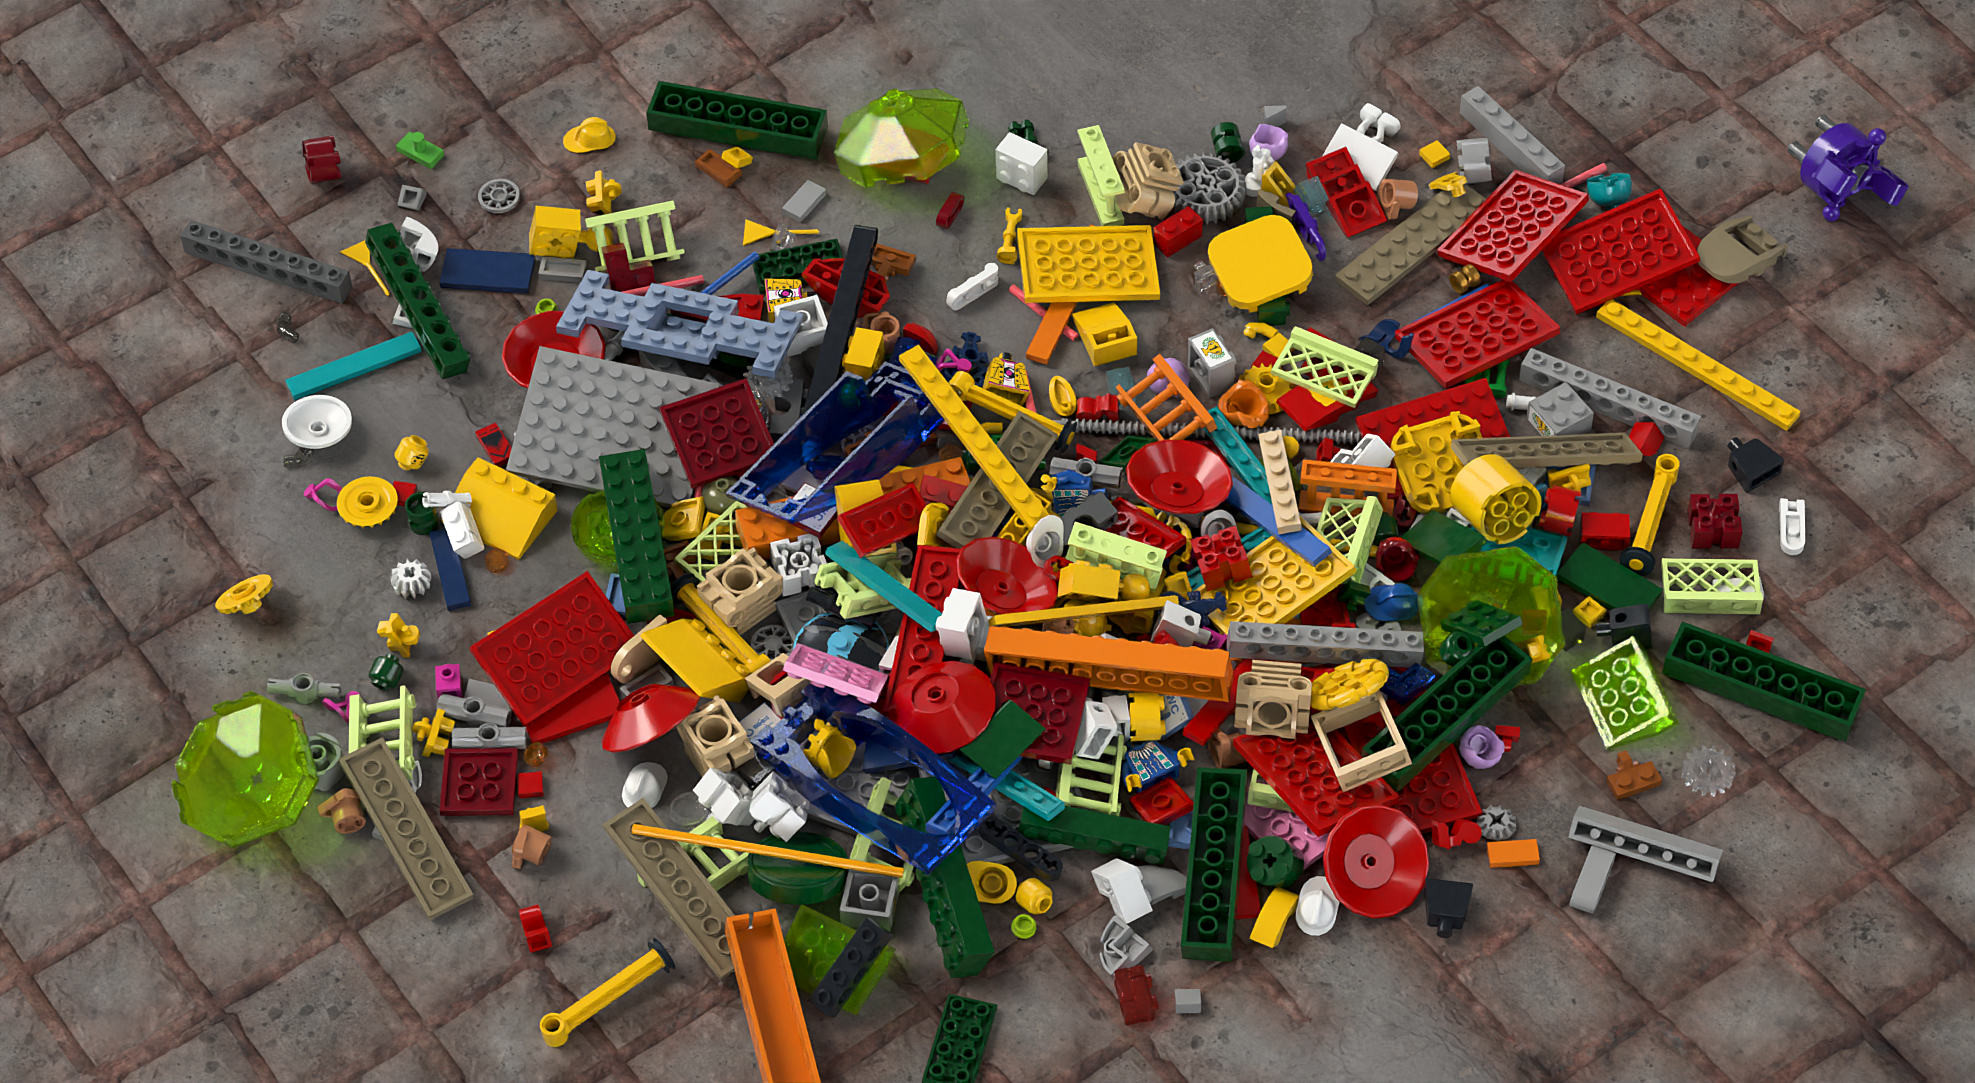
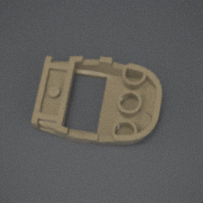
(1729, 259)

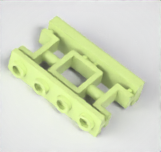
(854, 595)

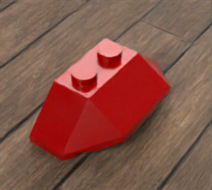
(824, 279)

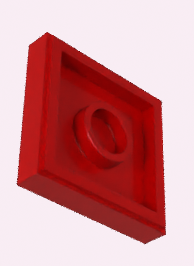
(1162, 802)

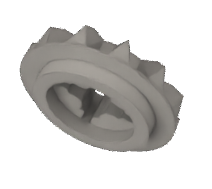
(1497, 832)

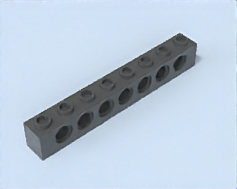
(266, 261)

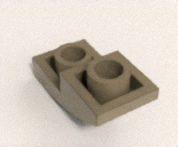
(1267, 199)

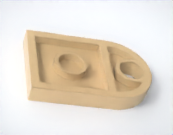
(635, 655)

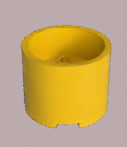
(1495, 498)

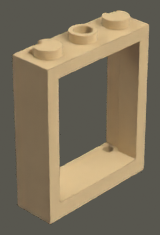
(1370, 766)

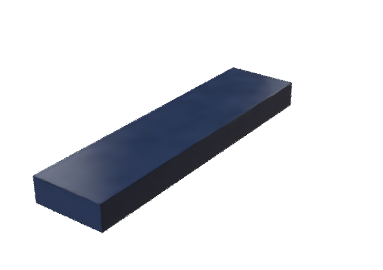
(450, 571)

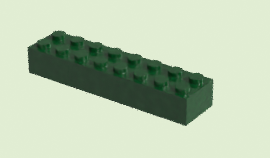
(737, 120)
(636, 536)
(1763, 681)
(1452, 706)
(1214, 864)
(947, 888)

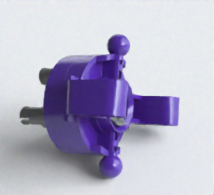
(1845, 163)

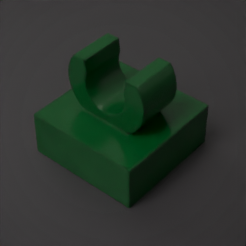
(1353, 595)

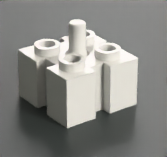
(797, 562)
(727, 796)
(779, 807)

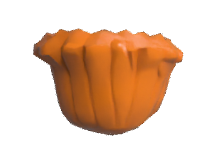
(1245, 405)

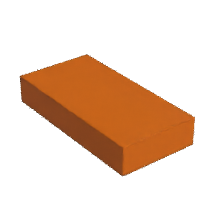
(1513, 853)

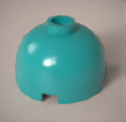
(1609, 190)

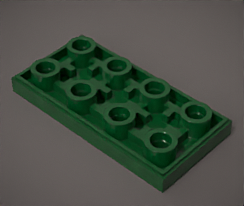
(792, 261)
(1441, 536)
(1607, 580)
(960, 1041)

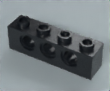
(850, 967)

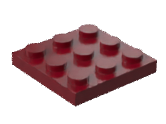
(479, 782)

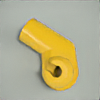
(1262, 328)
(992, 428)

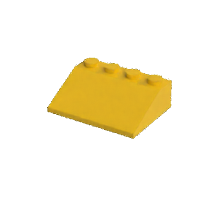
(506, 507)
(699, 659)

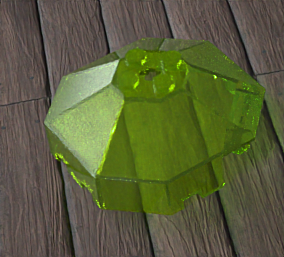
(902, 140)
(1499, 578)
(225, 753)

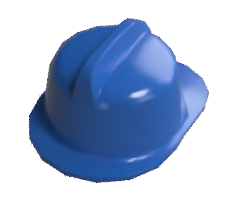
(1391, 602)

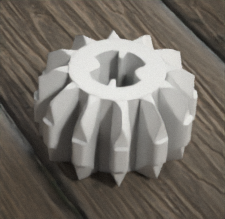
(410, 578)

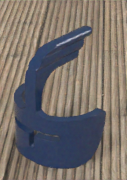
(1387, 329)

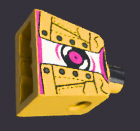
(783, 291)
(1007, 379)

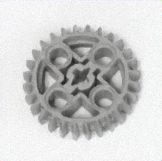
(1206, 186)

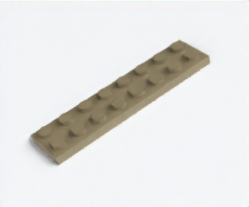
(1407, 245)
(1552, 450)
(982, 504)
(406, 829)
(675, 884)

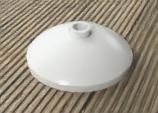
(316, 421)

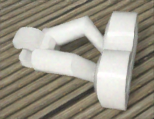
(1383, 122)
(1261, 162)

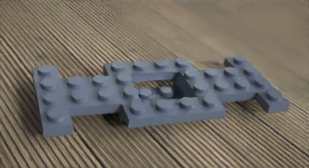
(657, 333)

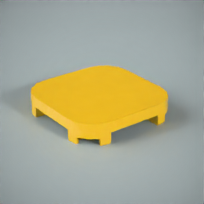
(1260, 262)
(1428, 463)

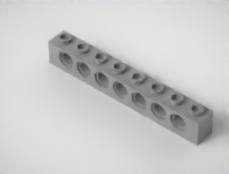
(1611, 397)
(1323, 644)

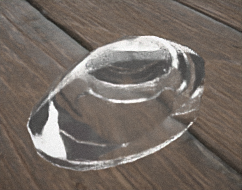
(688, 811)

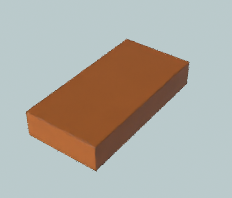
(717, 168)

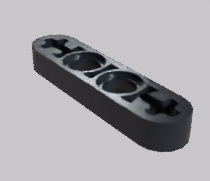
(1023, 845)

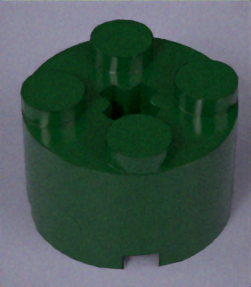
(1274, 874)

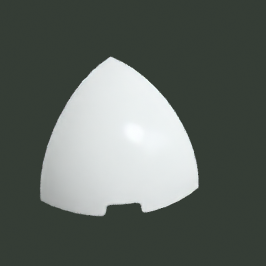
(420, 242)

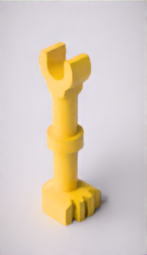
(1007, 253)

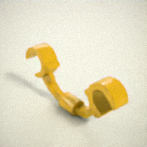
(1172, 522)

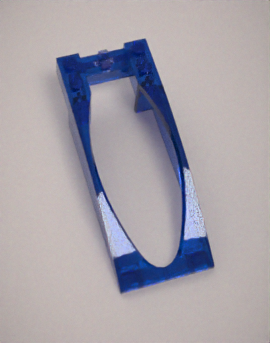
(836, 415)
(859, 721)

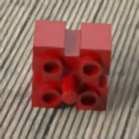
(1221, 558)

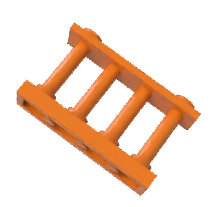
(1175, 386)
(1344, 476)

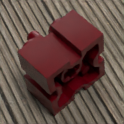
(1714, 521)

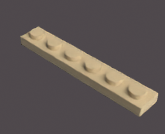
(1279, 482)

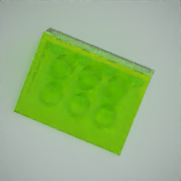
(1625, 695)
(815, 945)

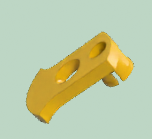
(1450, 182)

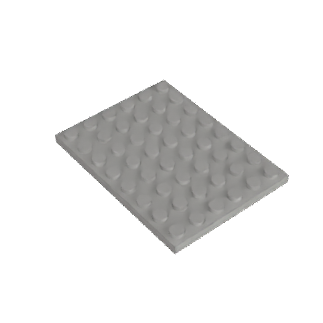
(598, 408)

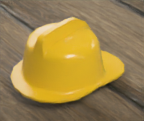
(589, 136)
(992, 881)

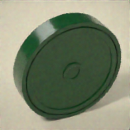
(793, 880)

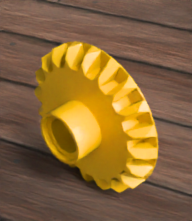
(1271, 385)
(367, 501)
(245, 595)

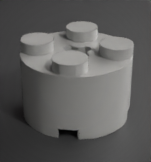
(1474, 160)
(326, 759)

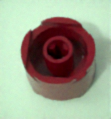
(321, 159)

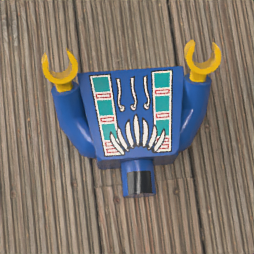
(1069, 489)
(1150, 764)

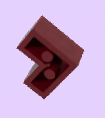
(626, 275)

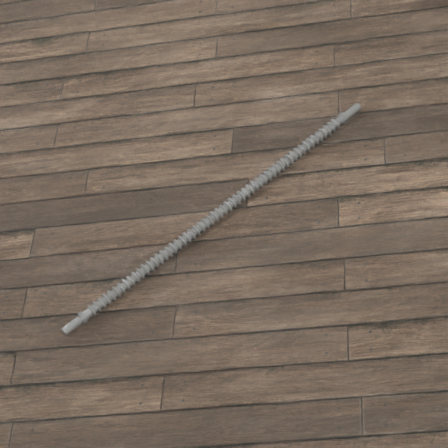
(1243, 432)

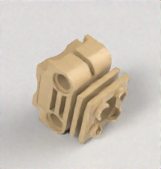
(1148, 180)
(741, 590)
(1273, 700)
(715, 738)

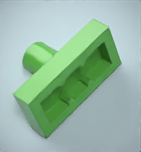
(420, 150)

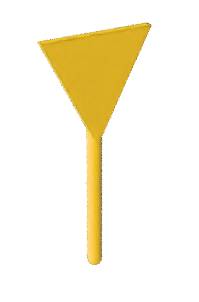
(755, 232)
(362, 255)

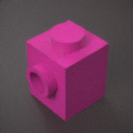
(449, 680)

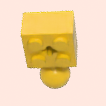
(558, 231)
(864, 353)
(1100, 583)

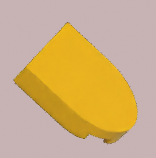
(684, 519)
(930, 522)

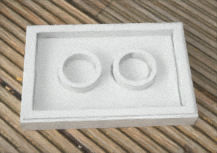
(1371, 156)

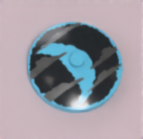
(845, 640)

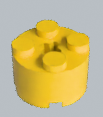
(1145, 716)

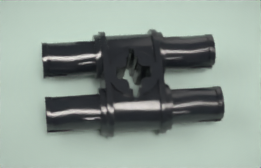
(828, 602)

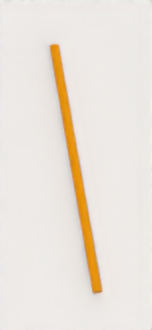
(768, 850)

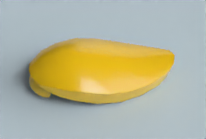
(1062, 396)

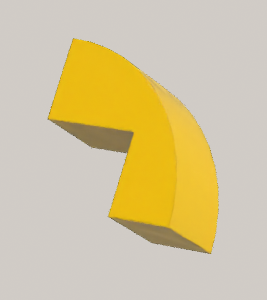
(1274, 916)

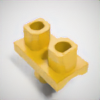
(604, 191)
(1573, 477)
(399, 634)
(1534, 648)
(439, 724)

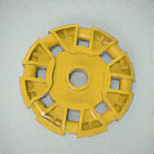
(1348, 684)

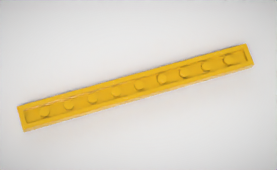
(1698, 364)
(973, 436)

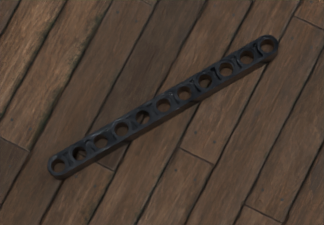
(843, 311)

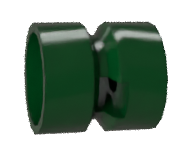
(1227, 141)
(421, 518)

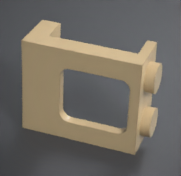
(783, 693)

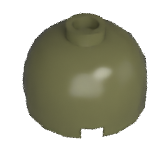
(715, 495)

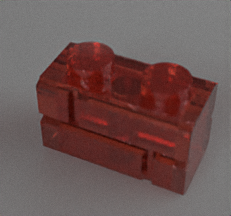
(1134, 994)

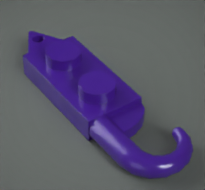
(1306, 224)

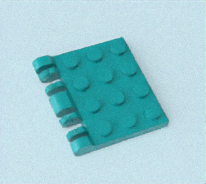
(1541, 545)

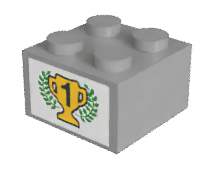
(1211, 362)
(1560, 412)
(869, 897)

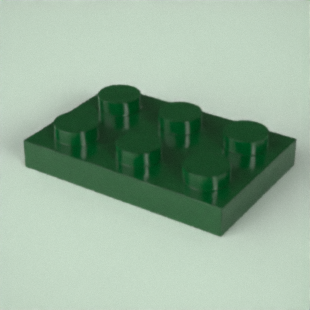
(1481, 622)

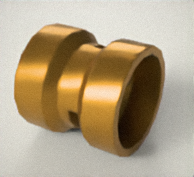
(1465, 278)

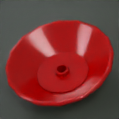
(539, 330)
(1179, 476)
(1005, 576)
(957, 714)
(648, 715)
(1397, 858)

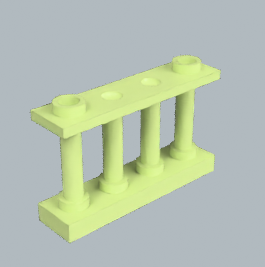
(1100, 176)
(641, 215)
(1120, 552)
(360, 730)
(1067, 780)
(879, 797)
(718, 877)

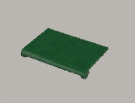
(1003, 740)

